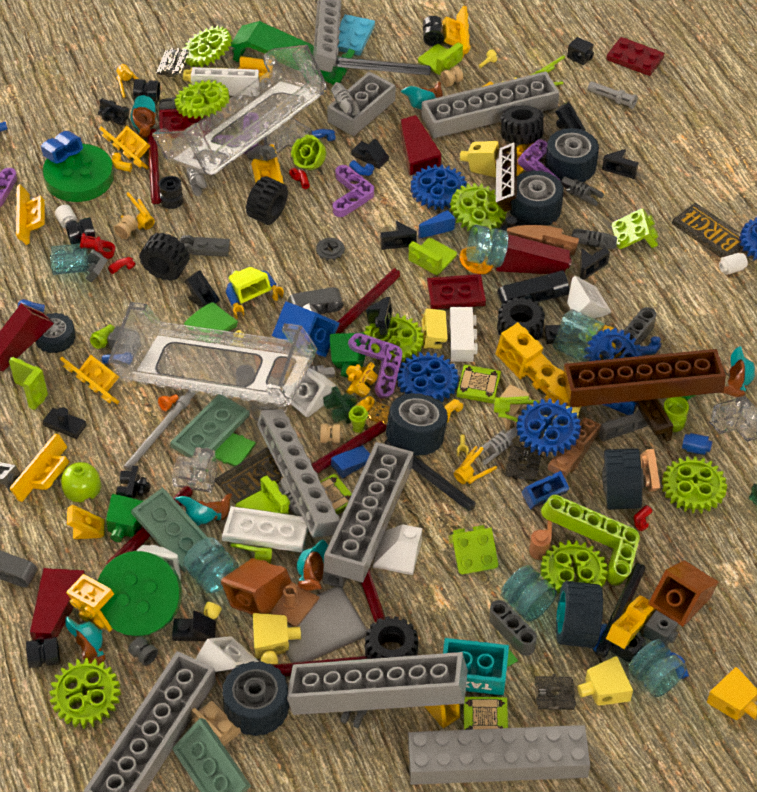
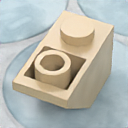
(515, 409)

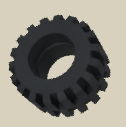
(522, 125)
(266, 200)
(164, 256)
(522, 310)
(391, 631)

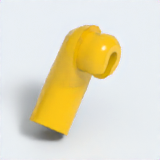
(453, 405)

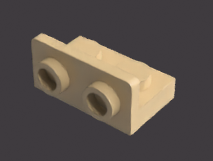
(218, 722)

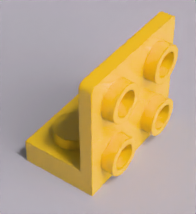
(89, 598)

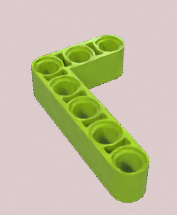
(599, 528)

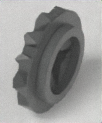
(335, 245)

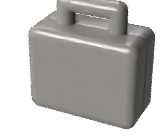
(326, 627)

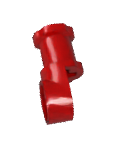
(97, 245)

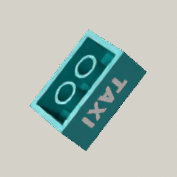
(484, 663)

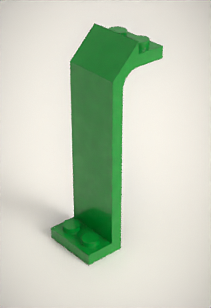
(265, 37)

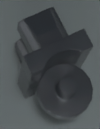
(111, 111)
(134, 483)

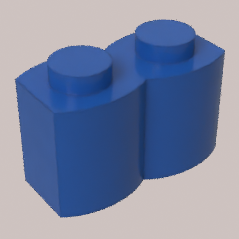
(61, 146)

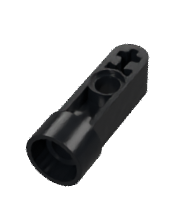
(538, 288)

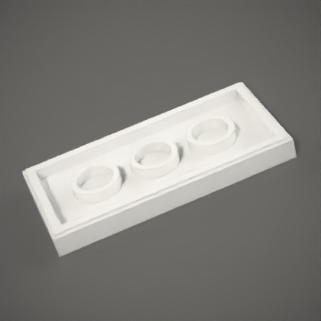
(265, 529)

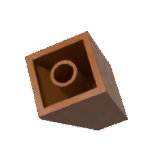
(255, 586)
(682, 592)

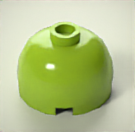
(308, 152)
(80, 482)

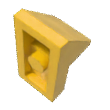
(84, 523)

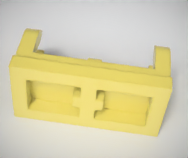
(434, 328)

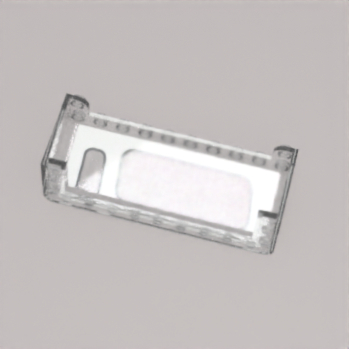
(250, 115)
(211, 358)

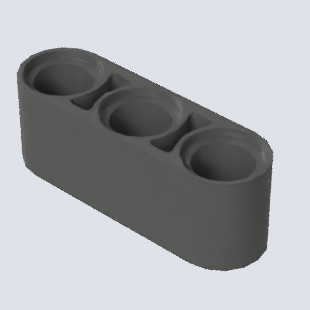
(322, 300)
(641, 325)
(16, 569)
(515, 636)

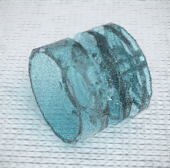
(487, 245)
(209, 564)
(528, 593)
(657, 668)

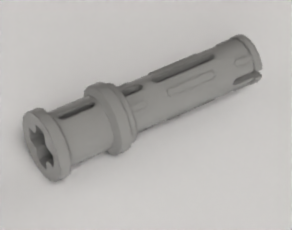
(619, 96)

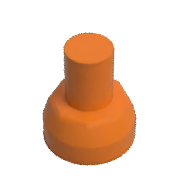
(166, 402)

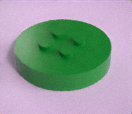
(80, 175)
(144, 593)

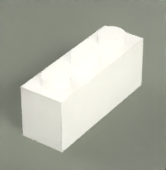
(462, 334)

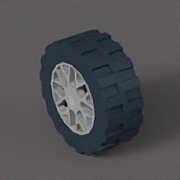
(59, 336)

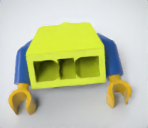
(249, 284)

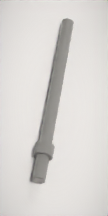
(181, 404)

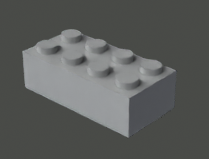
(372, 97)

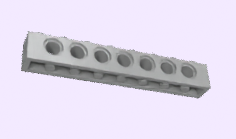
(327, 34)
(298, 473)

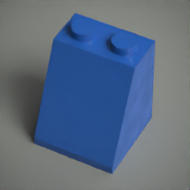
(316, 326)

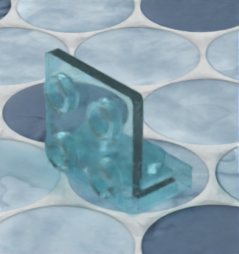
(68, 259)
(575, 332)

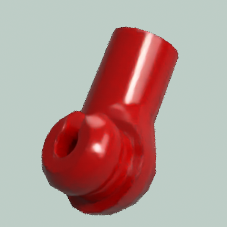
(300, 176)
(117, 265)
(640, 518)

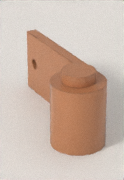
(540, 542)

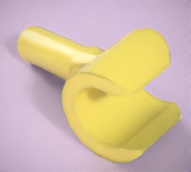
(491, 54)
(462, 447)

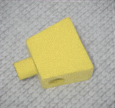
(481, 157)
(272, 633)
(607, 683)

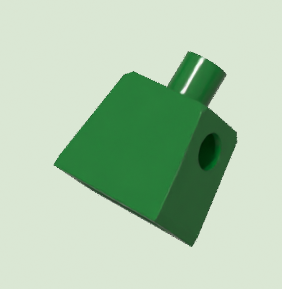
(342, 355)
(119, 517)

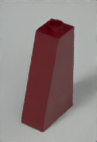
(418, 146)
(533, 257)
(21, 332)
(53, 602)

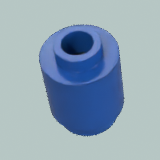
(697, 443)

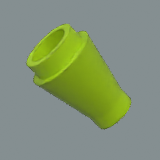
(99, 338)
(358, 417)

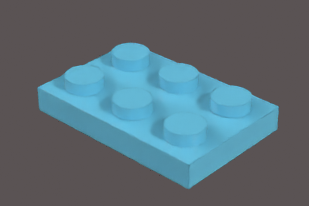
(354, 33)

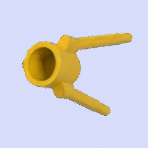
(124, 74)
(144, 218)
(465, 471)

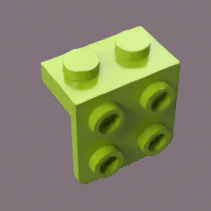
(442, 58)
(635, 228)
(431, 255)
(31, 379)
(267, 499)
(474, 549)

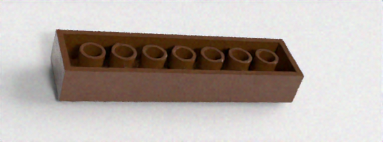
(644, 378)

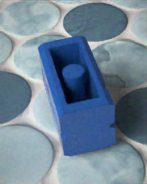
(540, 491)

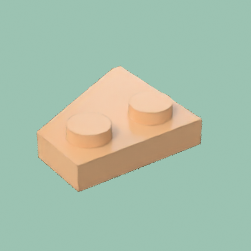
(650, 471)

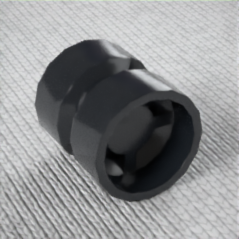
(433, 30)
(149, 89)
(171, 192)
(76, 230)
(44, 652)

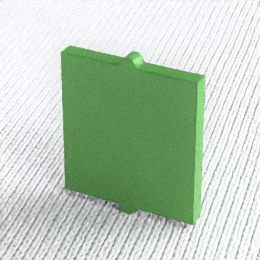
(234, 449)

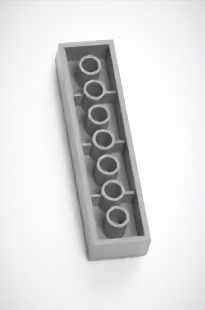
(486, 104)
(368, 512)
(378, 683)
(155, 727)
(498, 754)

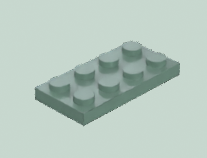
(210, 426)
(168, 524)
(209, 761)

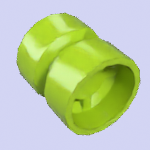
(677, 411)

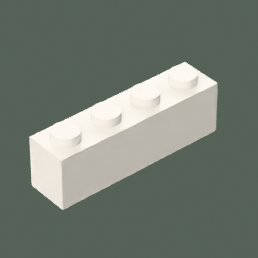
(234, 79)

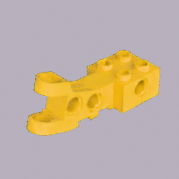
(525, 358)

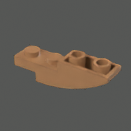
(546, 235)
(571, 458)

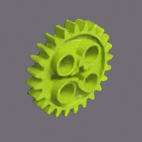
(207, 46)
(202, 99)
(476, 206)
(401, 333)
(694, 484)
(591, 566)
(81, 675)

